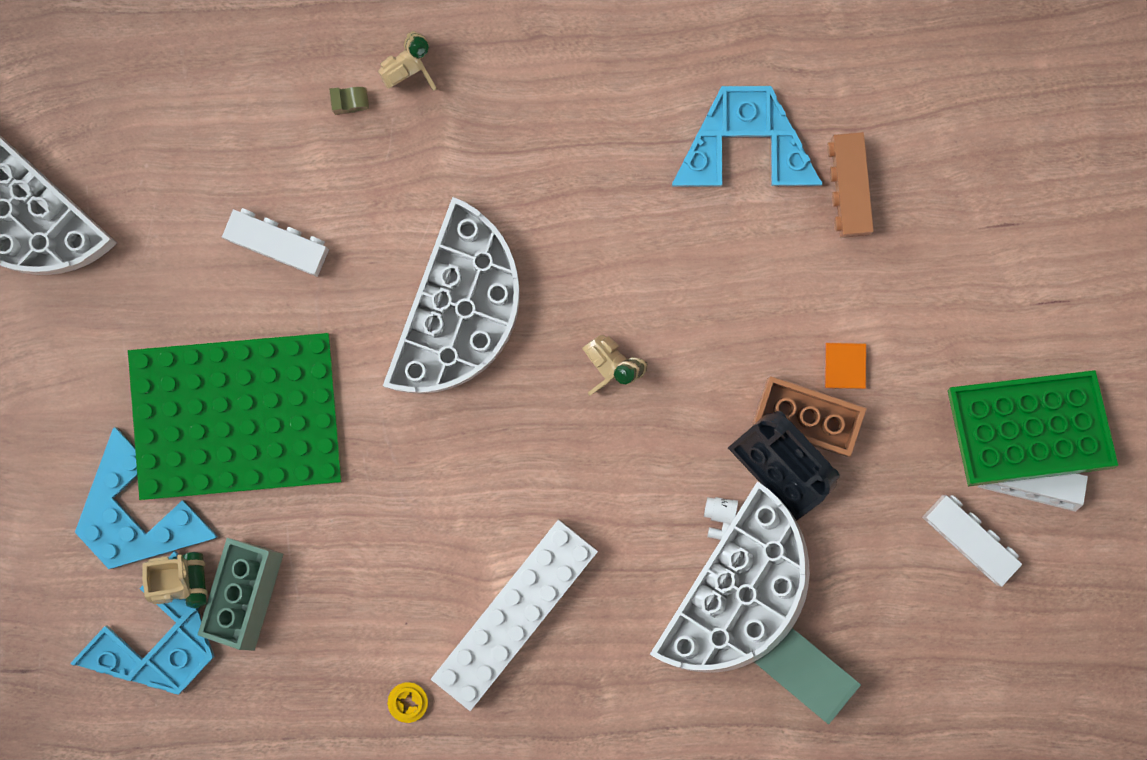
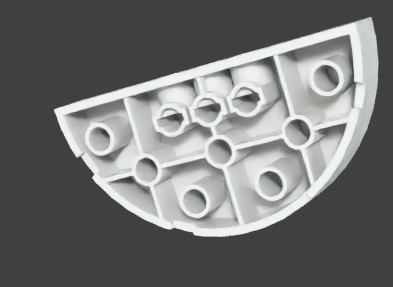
(40, 224)
(460, 309)
(743, 594)

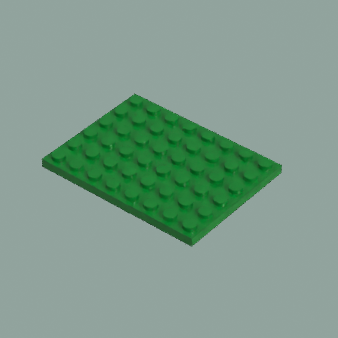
(234, 416)

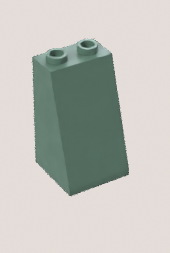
(809, 675)

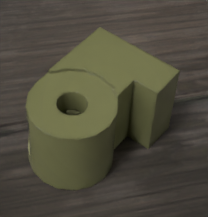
(348, 100)

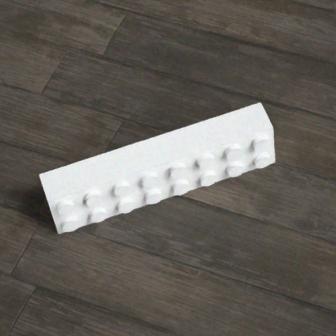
(514, 615)

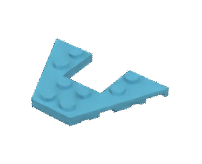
(746, 113)
(113, 532)
(169, 664)

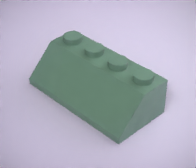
(240, 594)

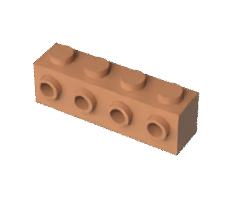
(851, 185)

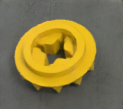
(397, 708)

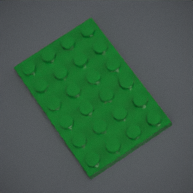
(1032, 428)

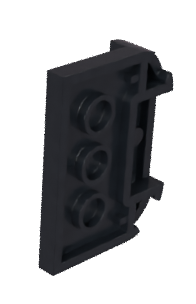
(786, 463)

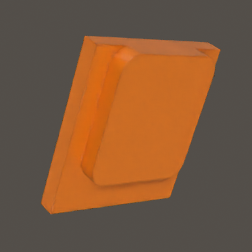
(845, 365)

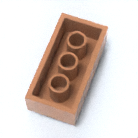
(821, 418)

